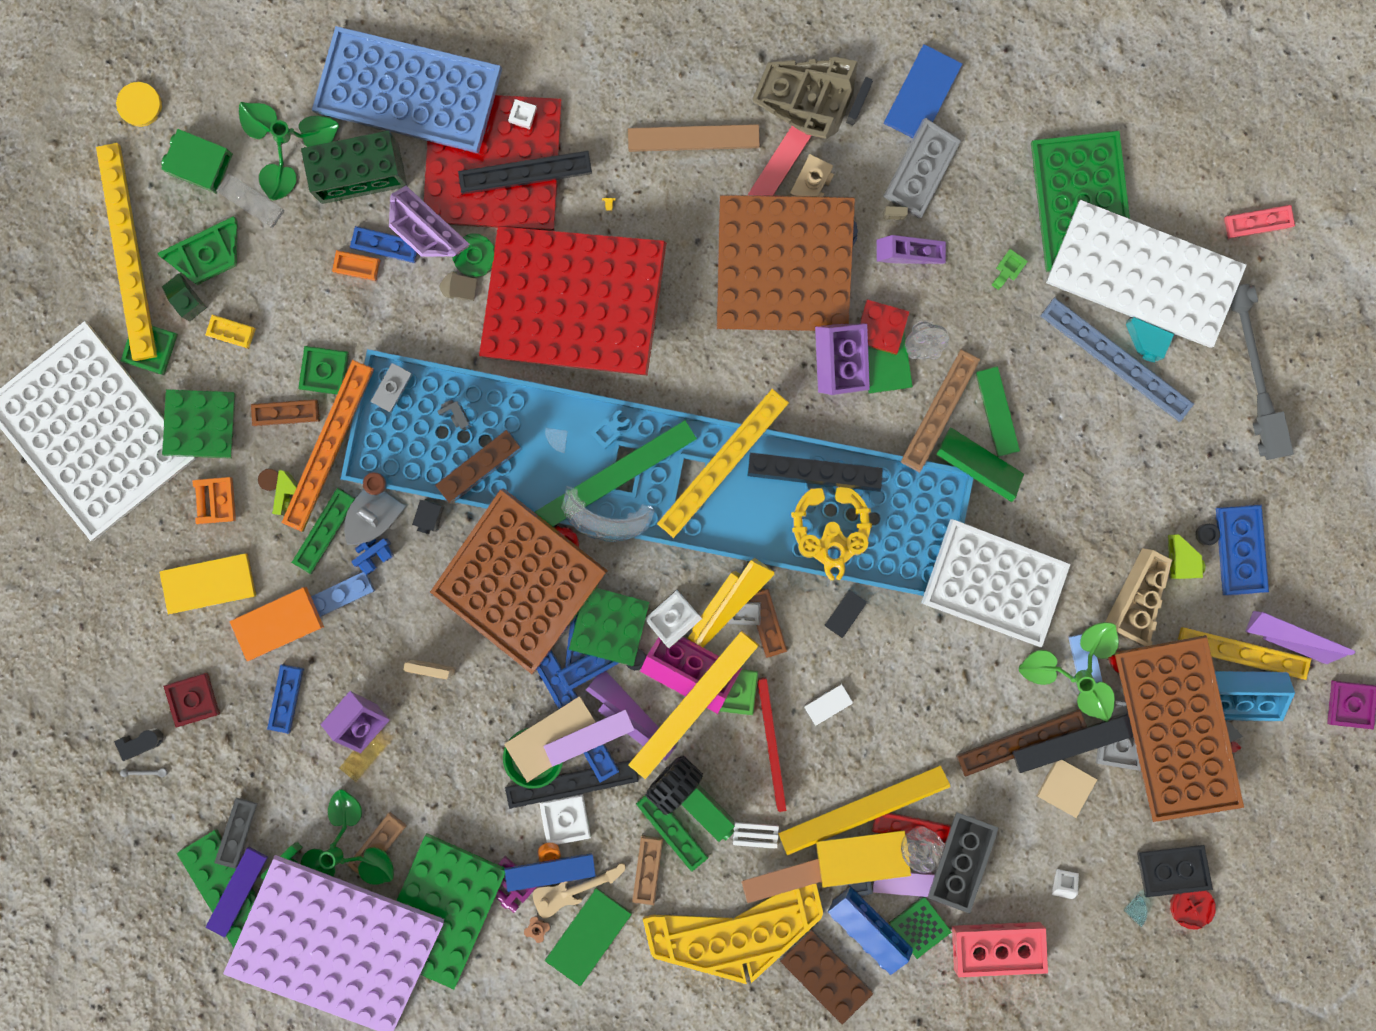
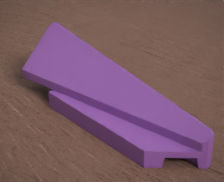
(1296, 638)
(617, 700)

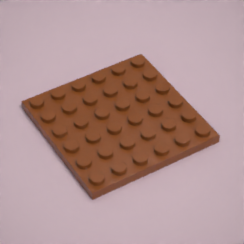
(784, 261)
(518, 581)

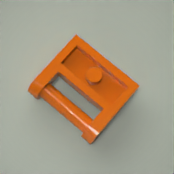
(221, 500)

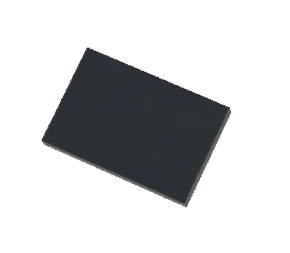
(1174, 871)

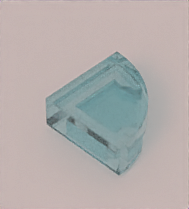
(1137, 910)

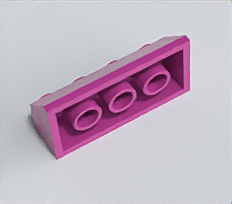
(683, 667)

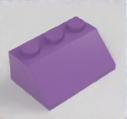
(842, 358)

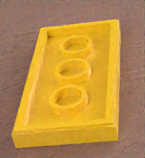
(207, 583)
(862, 859)

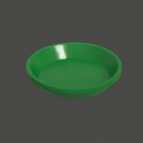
(515, 774)

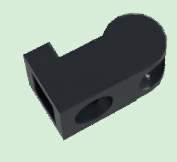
(146, 741)

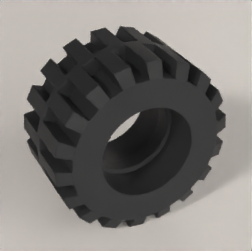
(674, 785)

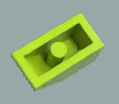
(1185, 559)

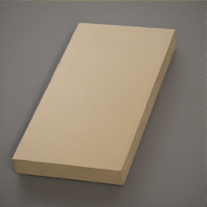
(528, 747)

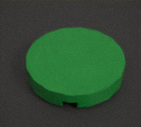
(477, 258)

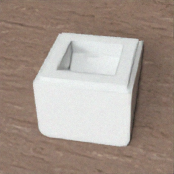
(1065, 884)

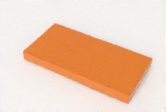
(276, 624)

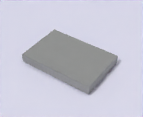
(1122, 753)

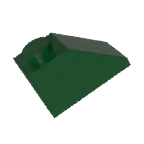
(183, 298)

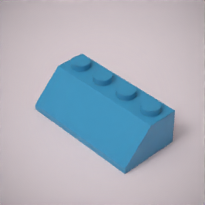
(1255, 695)

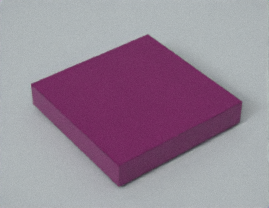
(1352, 705)

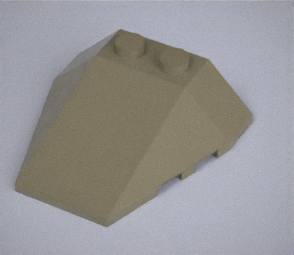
(809, 93)

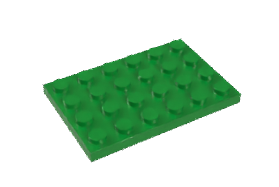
(1076, 170)
(461, 892)

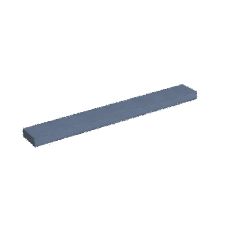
(1117, 359)

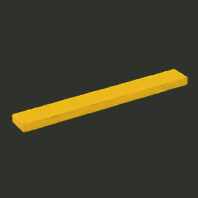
(723, 463)
(693, 704)
(864, 810)

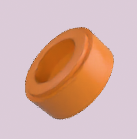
(548, 852)

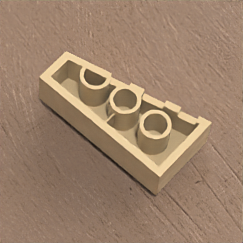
(1140, 598)

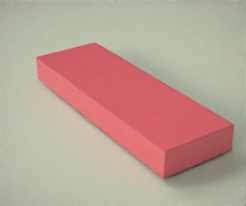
(1259, 221)

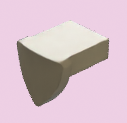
(458, 287)

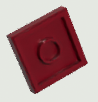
(191, 700)

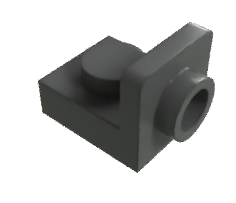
(459, 416)

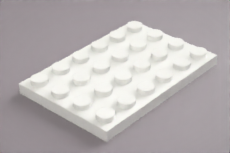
(995, 583)

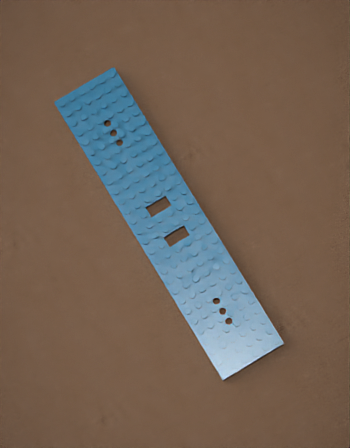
(738, 520)

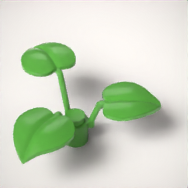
(1094, 698)

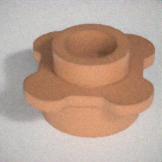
(537, 923)

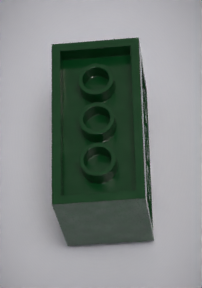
(354, 167)

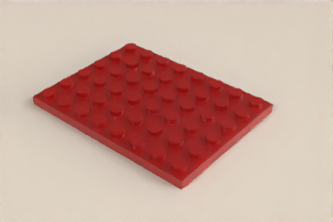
(573, 300)

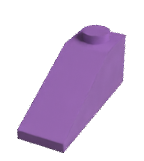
(910, 250)

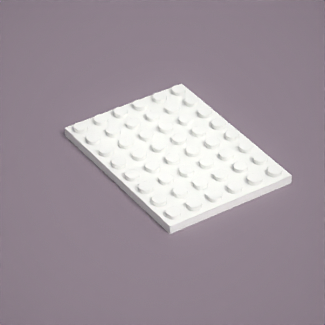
(87, 431)

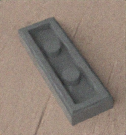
(236, 833)

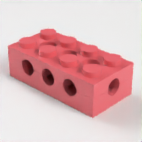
(1006, 962)

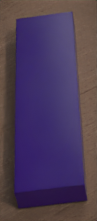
(236, 892)

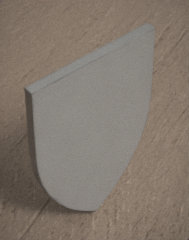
(370, 517)

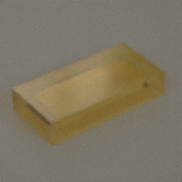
(358, 762)

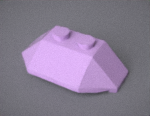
(422, 226)

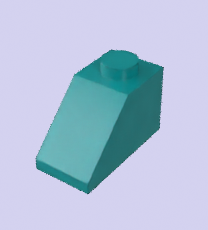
(1149, 339)

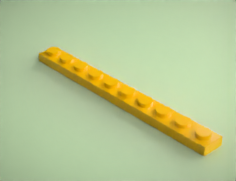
(126, 252)

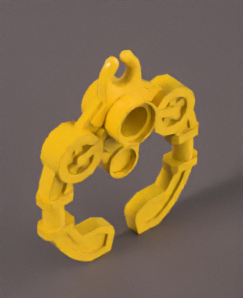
(832, 536)

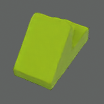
(285, 486)

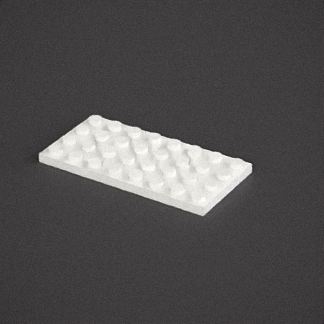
(1146, 274)

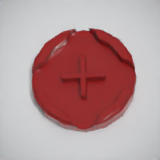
(1193, 909)

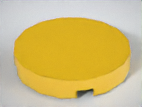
(139, 104)

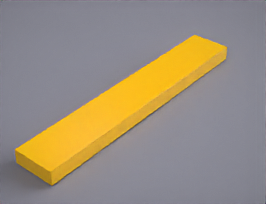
(1252, 654)

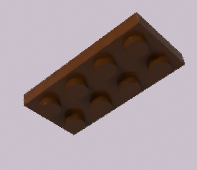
(826, 976)

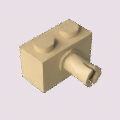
(812, 178)

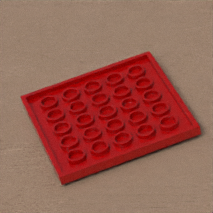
(503, 142)

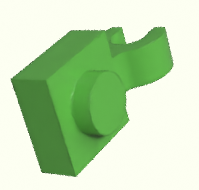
(1010, 267)

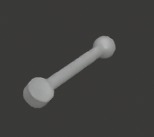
(161, 773)

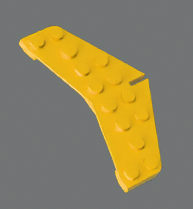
(725, 944)

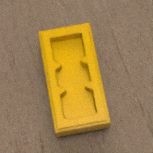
(230, 331)

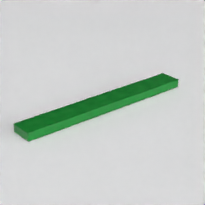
(623, 470)

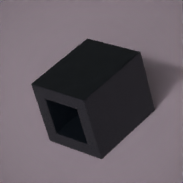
(428, 516)

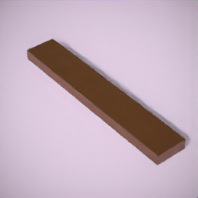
(1001, 749)

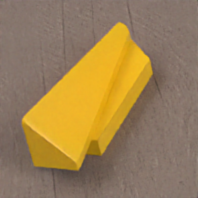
(729, 600)

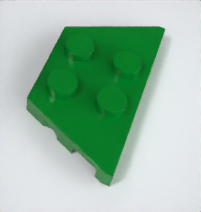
(206, 252)

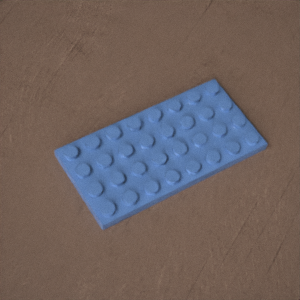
(407, 89)

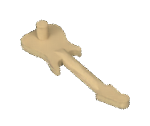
(550, 898)

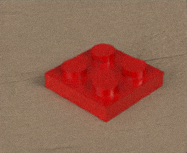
(884, 326)

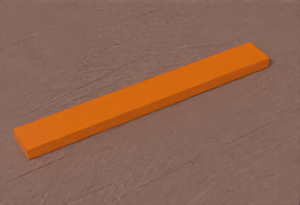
(327, 445)

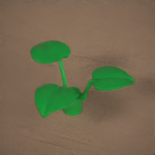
(259, 119)
(375, 865)

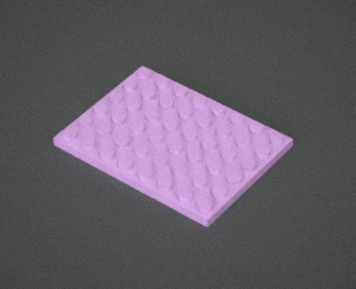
(333, 945)

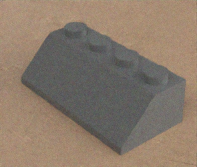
(962, 862)

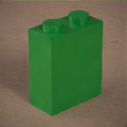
(196, 161)
(709, 814)

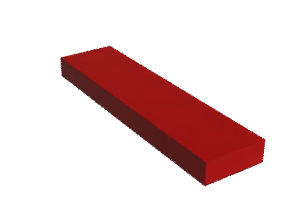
(896, 822)

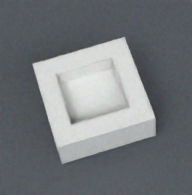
(522, 114)

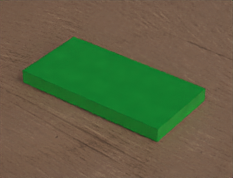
(980, 464)
(588, 936)

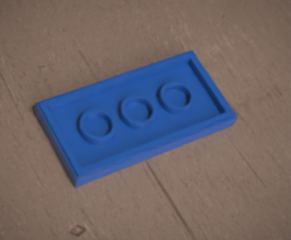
(922, 91)
(1242, 550)

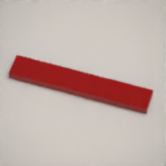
(771, 744)

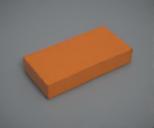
(356, 265)

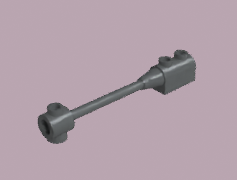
(1269, 425)

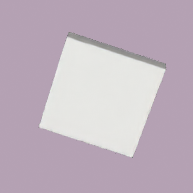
(673, 619)
(565, 819)

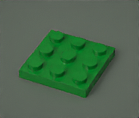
(198, 424)
(609, 627)

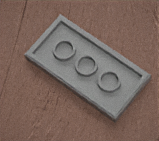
(922, 168)

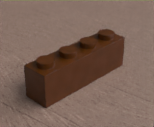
(478, 467)

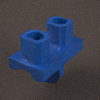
(364, 560)

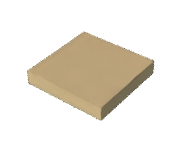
(429, 669)
(1066, 787)

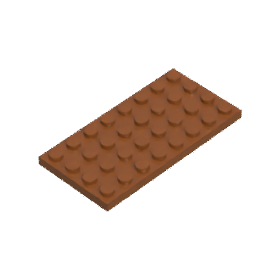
(1179, 729)

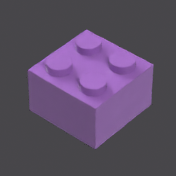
(355, 722)

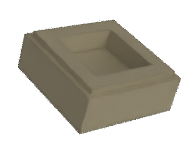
(895, 213)

